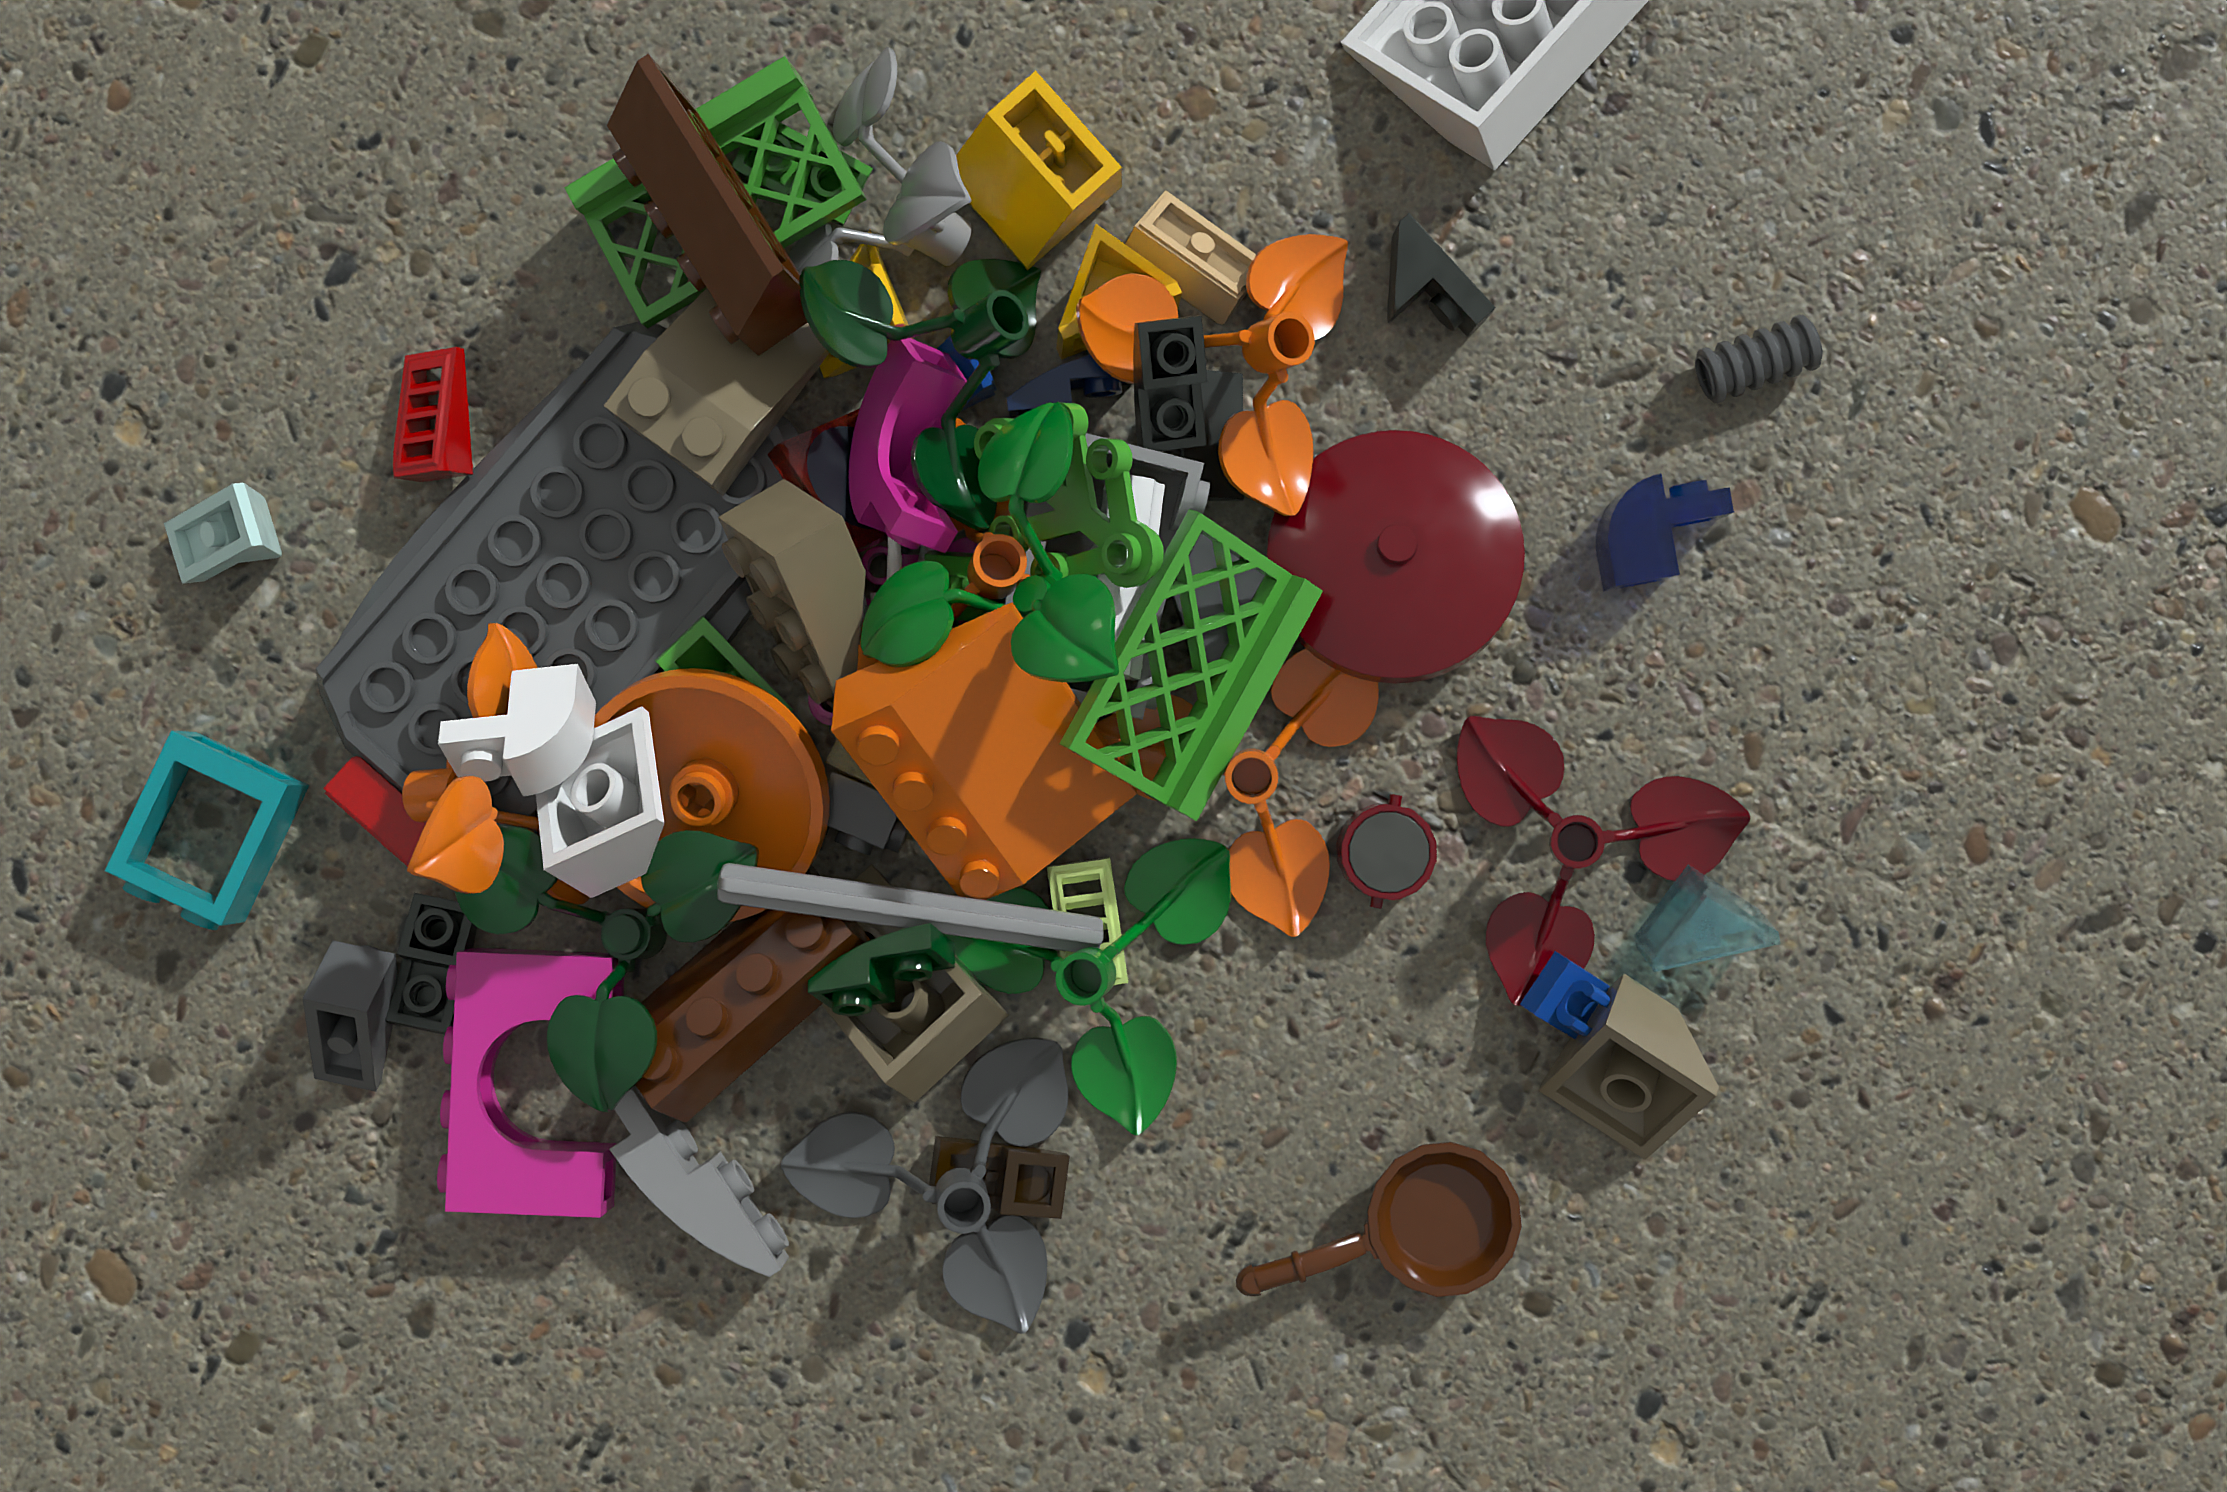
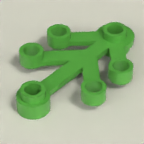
(1078, 511)

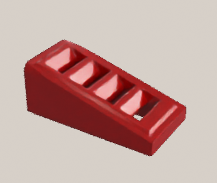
(451, 437)

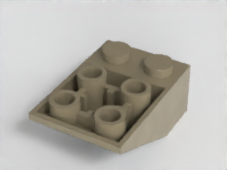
(802, 583)

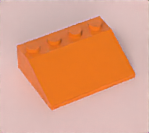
(976, 757)

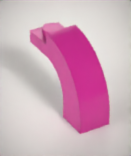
(901, 401)

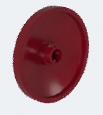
(1409, 555)

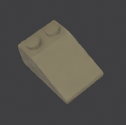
(710, 398)
(928, 1024)

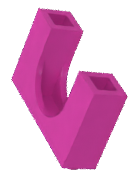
(489, 1158)

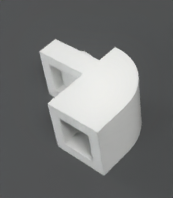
(538, 739)

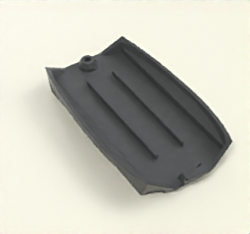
(565, 540)

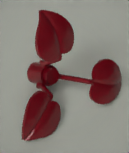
(1514, 765)

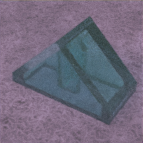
(1701, 923)

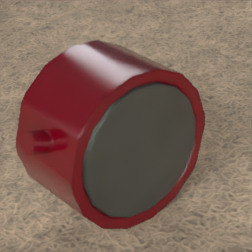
(1386, 851)

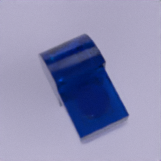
(1636, 529)

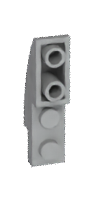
(701, 1199)

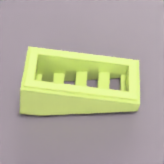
(1088, 871)

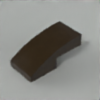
(1016, 1177)

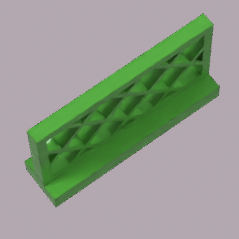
(734, 120)
(1226, 688)

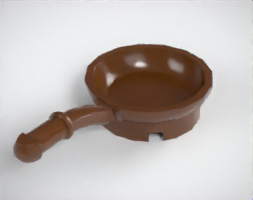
(1435, 1220)

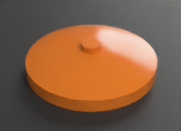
(731, 767)

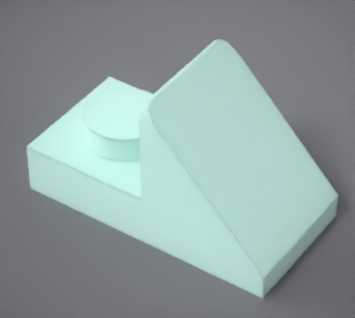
(222, 532)

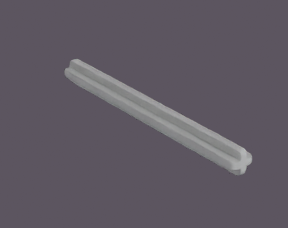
(907, 908)

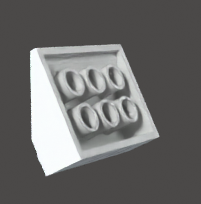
(1484, 65)

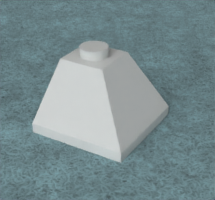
(606, 815)

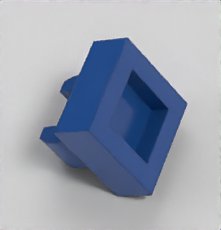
(1566, 996)

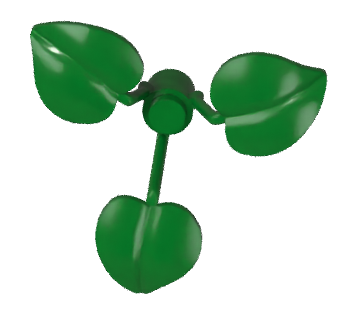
(1065, 620)
(1134, 1064)

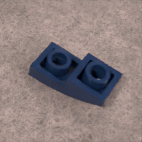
(1057, 386)

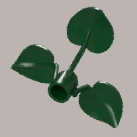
(989, 321)
(607, 1042)

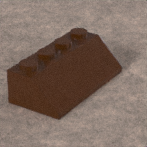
(706, 209)
(736, 1003)

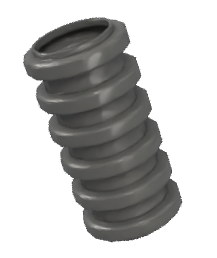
(1758, 358)

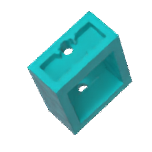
(280, 800)

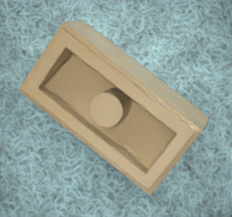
(1194, 253)

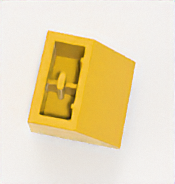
(1035, 170)

